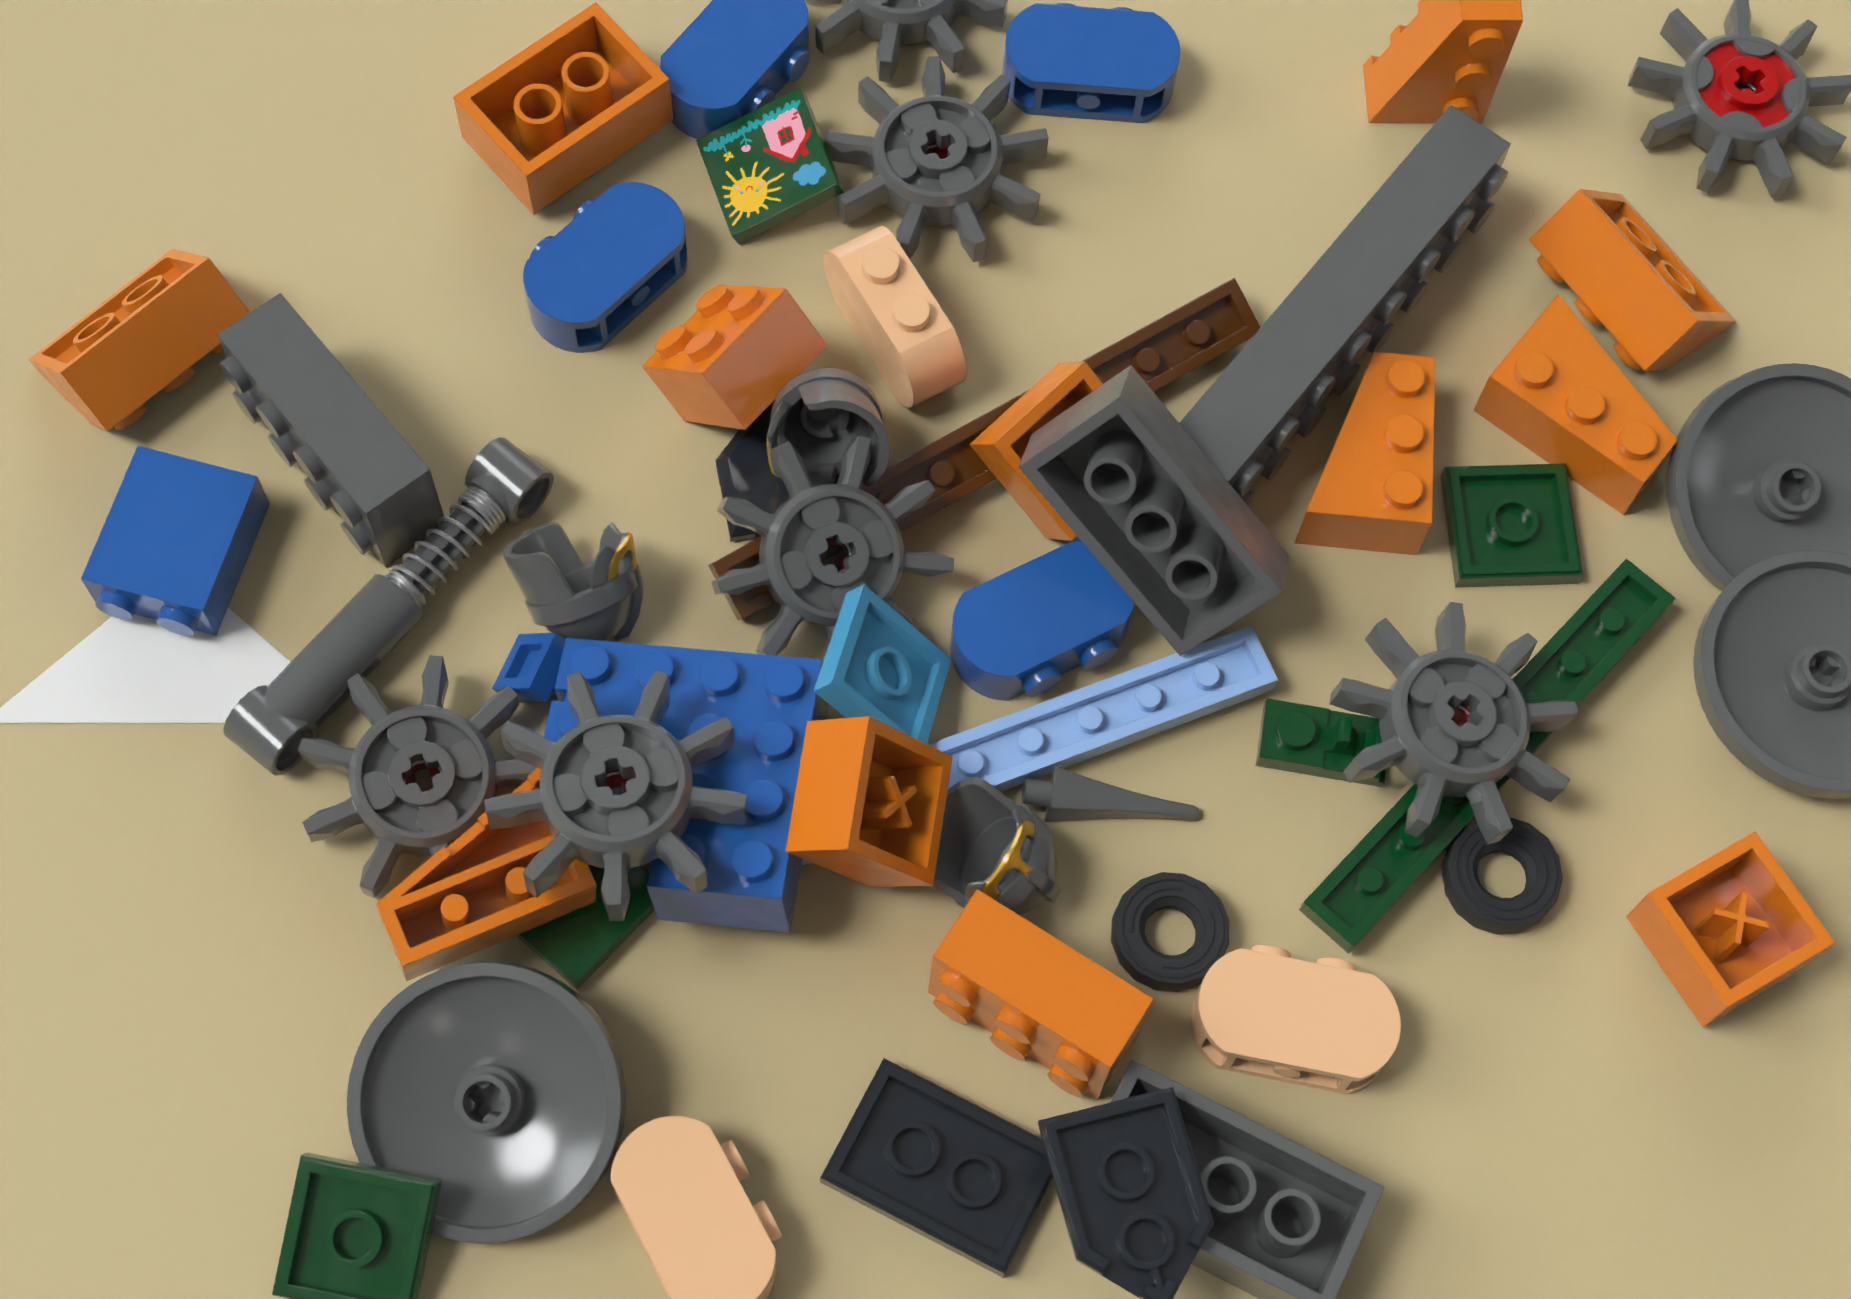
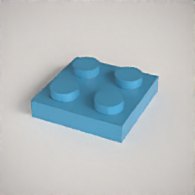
(882, 667)

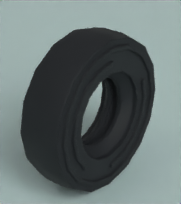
(1187, 896)
(1495, 913)

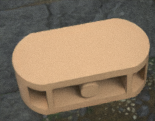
(895, 316)
(1295, 1019)
(694, 1213)

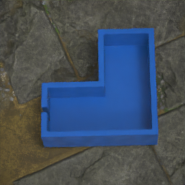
(769, 707)

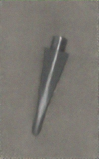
(1079, 797)

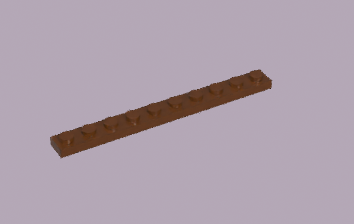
(1156, 352)

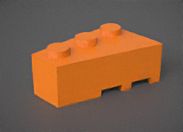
(1442, 59)
(1577, 409)
(1381, 466)
(477, 894)

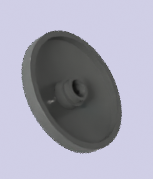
(1764, 470)
(1779, 671)
(496, 1091)

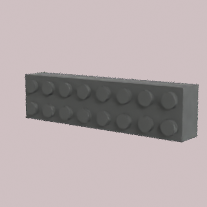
(1348, 301)

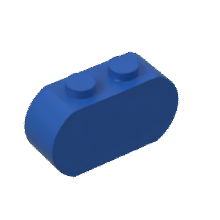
(734, 61)
(1090, 62)
(605, 266)
(1038, 624)

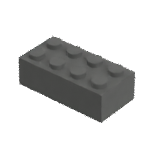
(330, 430)
(1155, 511)
(1277, 1208)

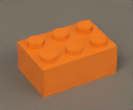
(564, 107)
(1036, 996)

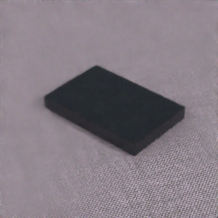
(941, 1167)

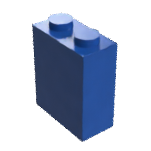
(175, 542)

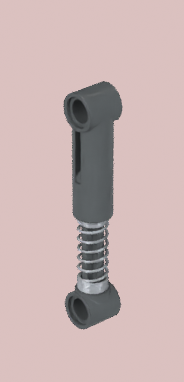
(274, 718)

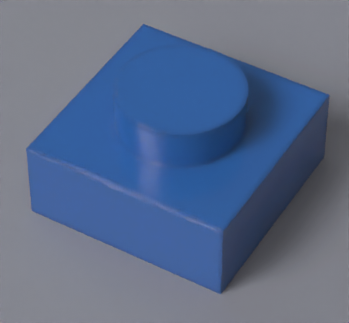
(532, 666)

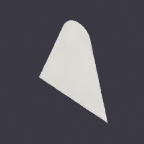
(149, 675)

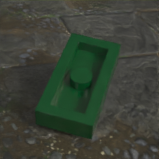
(1314, 740)

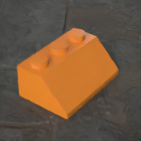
(1628, 280)
(141, 339)

